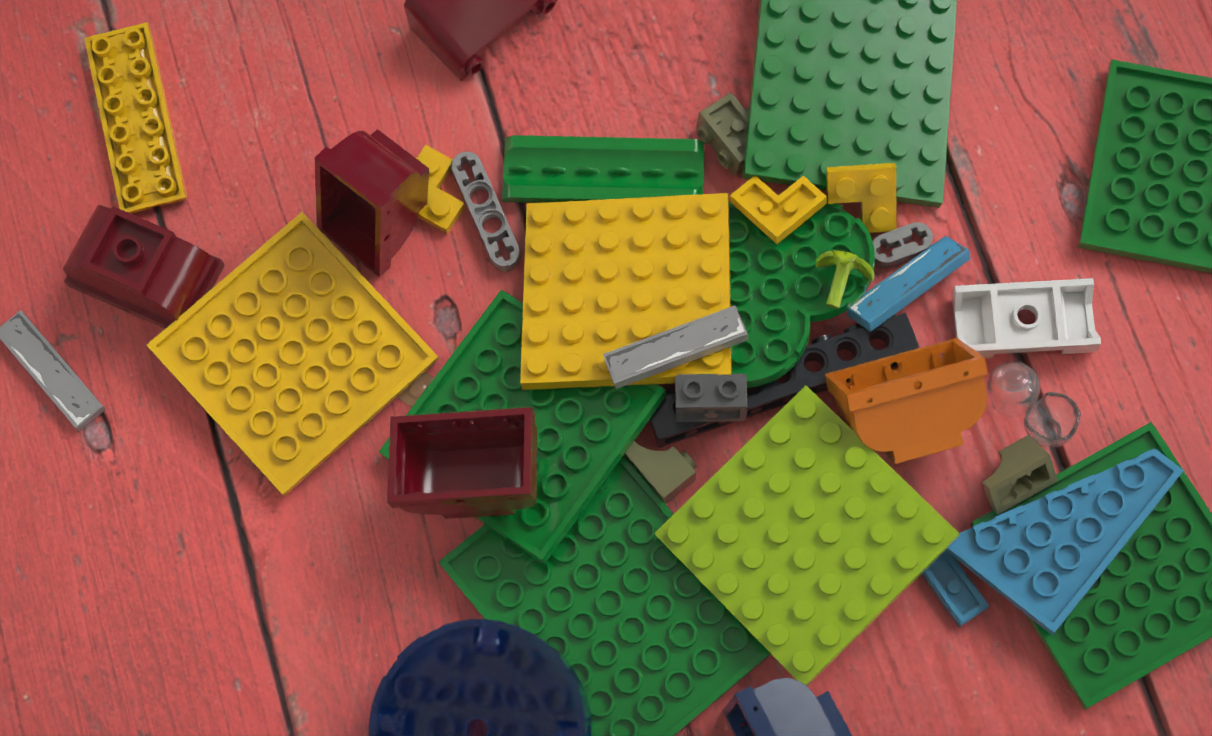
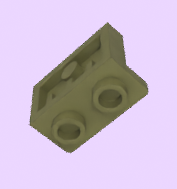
(725, 130)

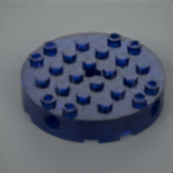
(483, 674)

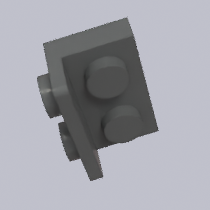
(711, 397)

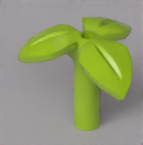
(845, 263)

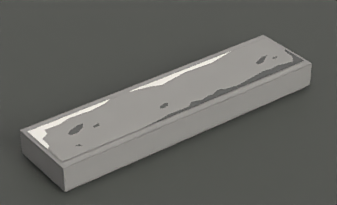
(675, 347)
(50, 371)

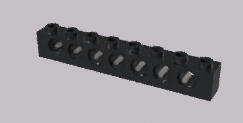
(894, 332)

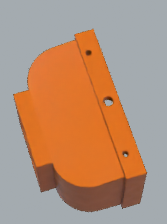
(917, 404)

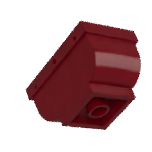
(369, 196)
(139, 267)
(463, 463)

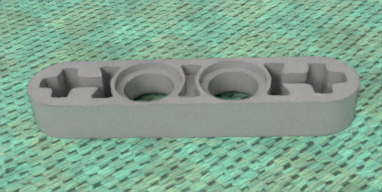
(485, 211)

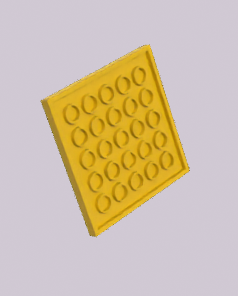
(616, 276)
(293, 353)

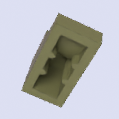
(664, 471)
(1022, 473)

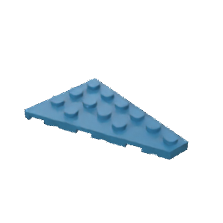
(1059, 545)

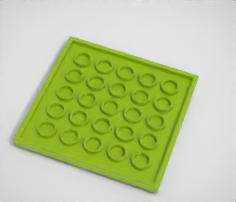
(806, 536)

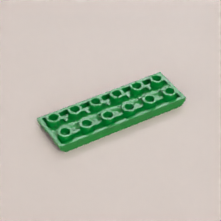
(600, 168)

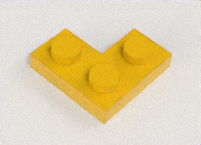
(872, 186)
(441, 208)
(778, 214)

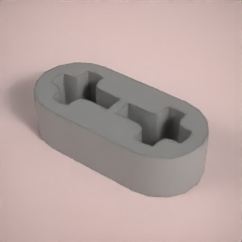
(898, 237)

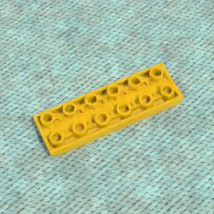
(135, 118)

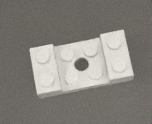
(1063, 312)

